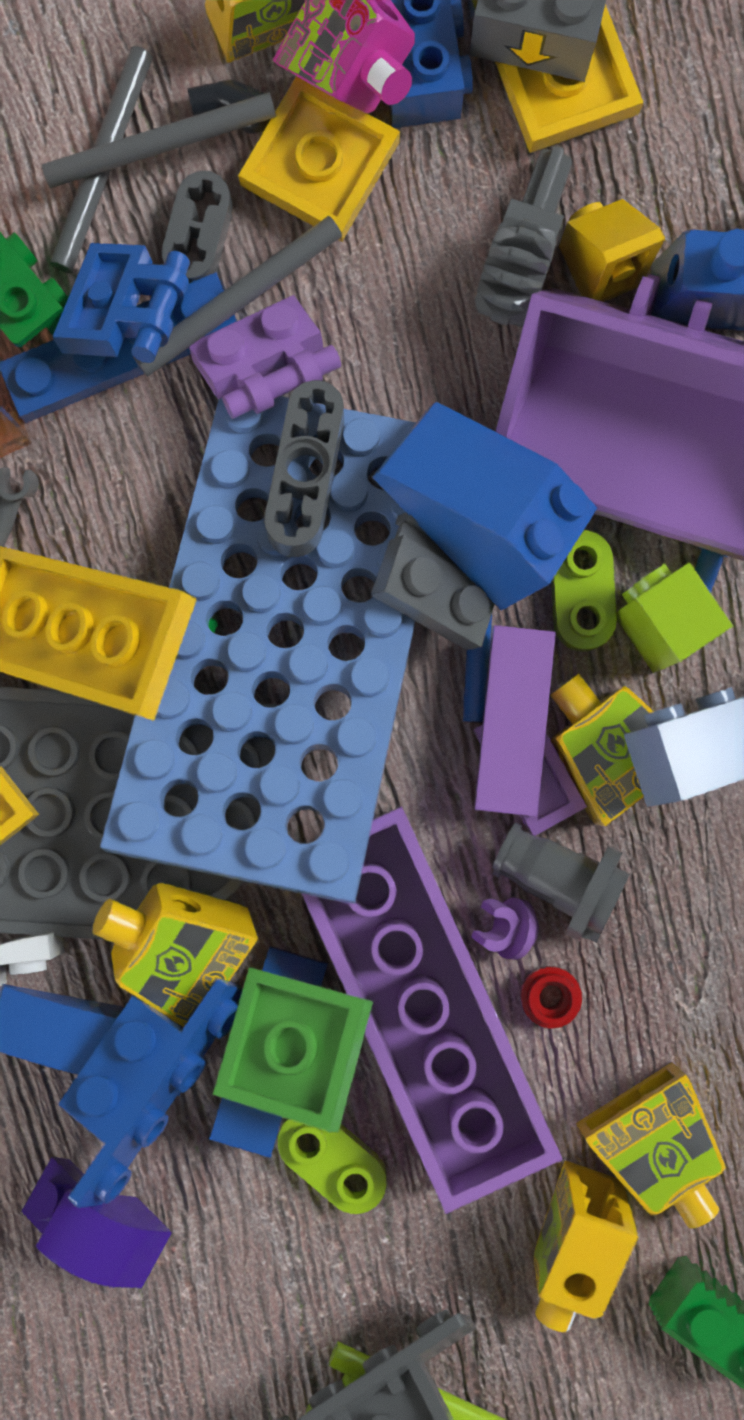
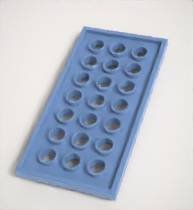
(371, 681)

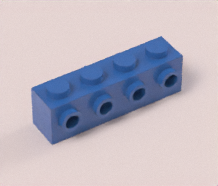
(434, 62)

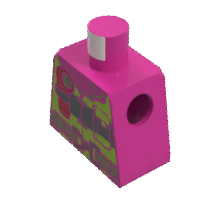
(350, 50)

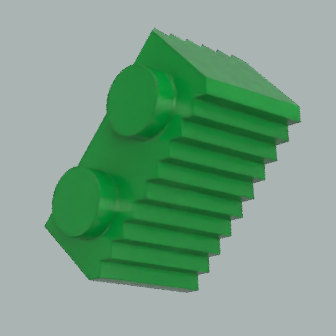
(702, 1317)

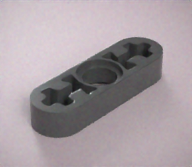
(297, 443)

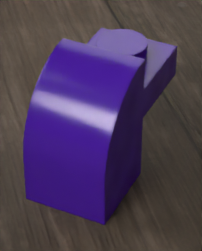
(99, 1243)

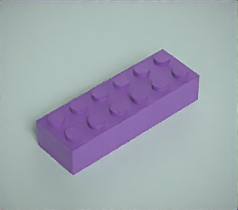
(433, 1023)

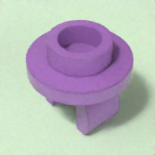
(513, 928)

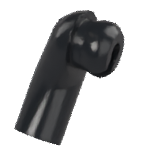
(223, 93)

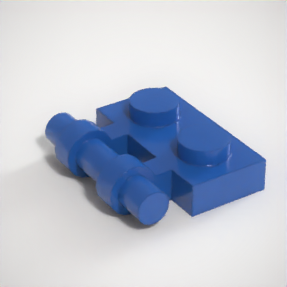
(105, 301)

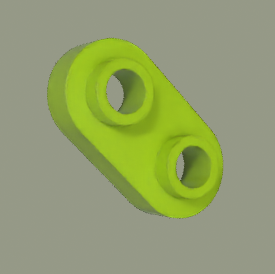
(585, 589)
(332, 1163)

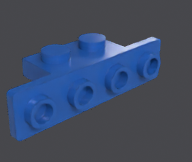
(135, 1080)

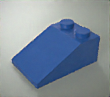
(487, 502)

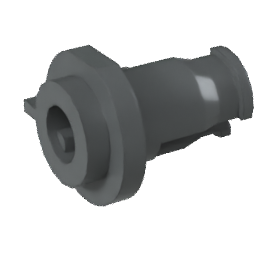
(564, 879)

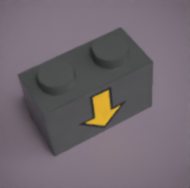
(538, 34)

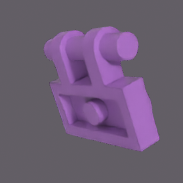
(263, 357)

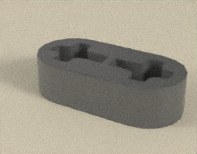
(185, 226)

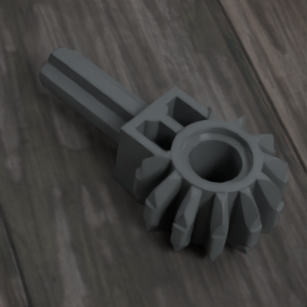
(524, 243)

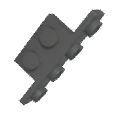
(395, 1382)

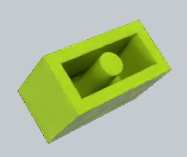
(671, 616)

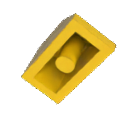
(609, 248)

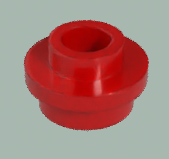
(564, 1010)

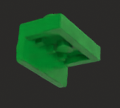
(25, 301)

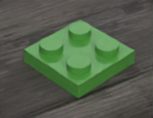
(293, 1049)

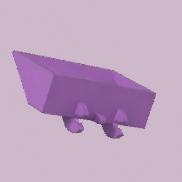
(635, 412)

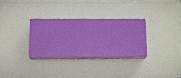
(514, 721)

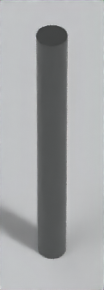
(159, 140)
(91, 187)
(245, 291)

